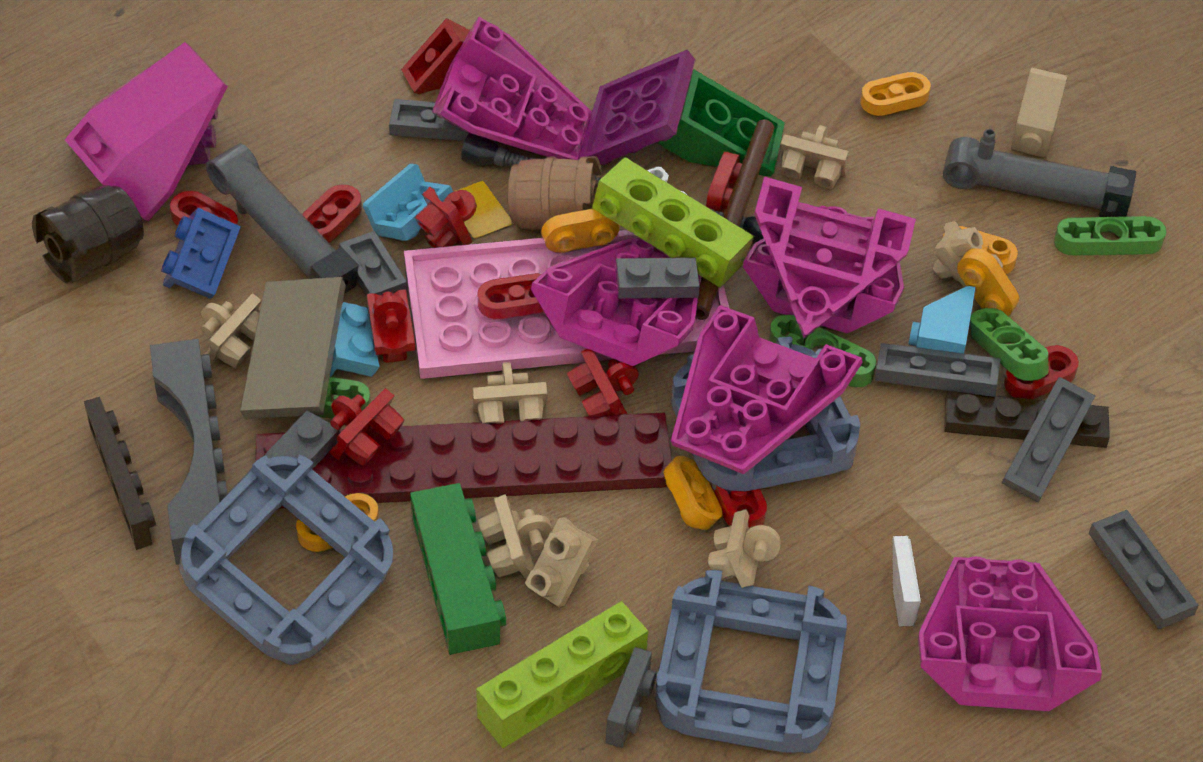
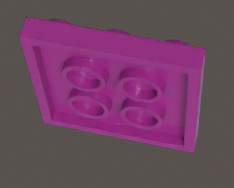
(638, 109)

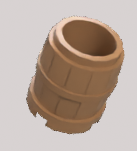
(551, 188)

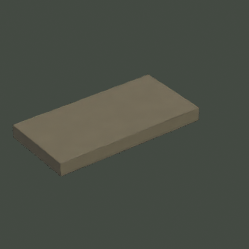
(293, 348)

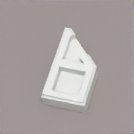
(905, 582)

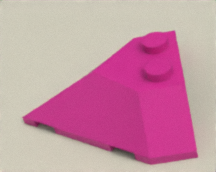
(826, 254)

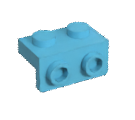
(399, 201)
(354, 342)

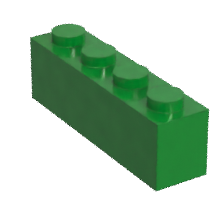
(456, 568)

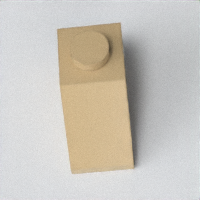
(1039, 112)

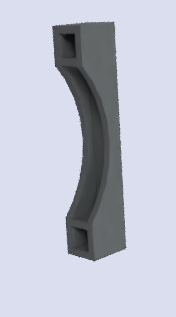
(181, 388)

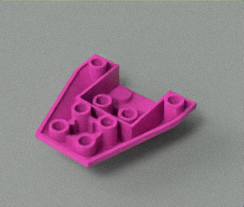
(510, 96)
(150, 128)
(865, 308)
(586, 309)
(751, 392)
(1005, 638)

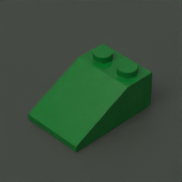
(720, 122)

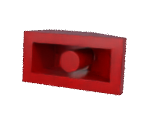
(431, 62)

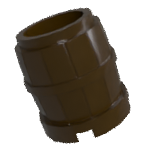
(88, 231)

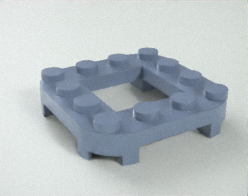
(822, 453)
(247, 606)
(743, 719)

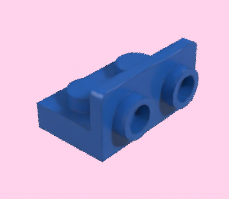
(200, 253)

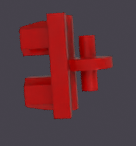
(446, 219)
(391, 325)
(591, 374)
(354, 438)

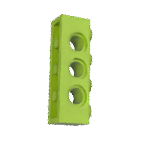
(672, 221)
(559, 674)

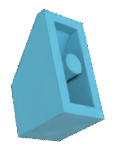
(945, 323)

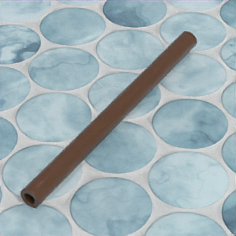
(738, 202)

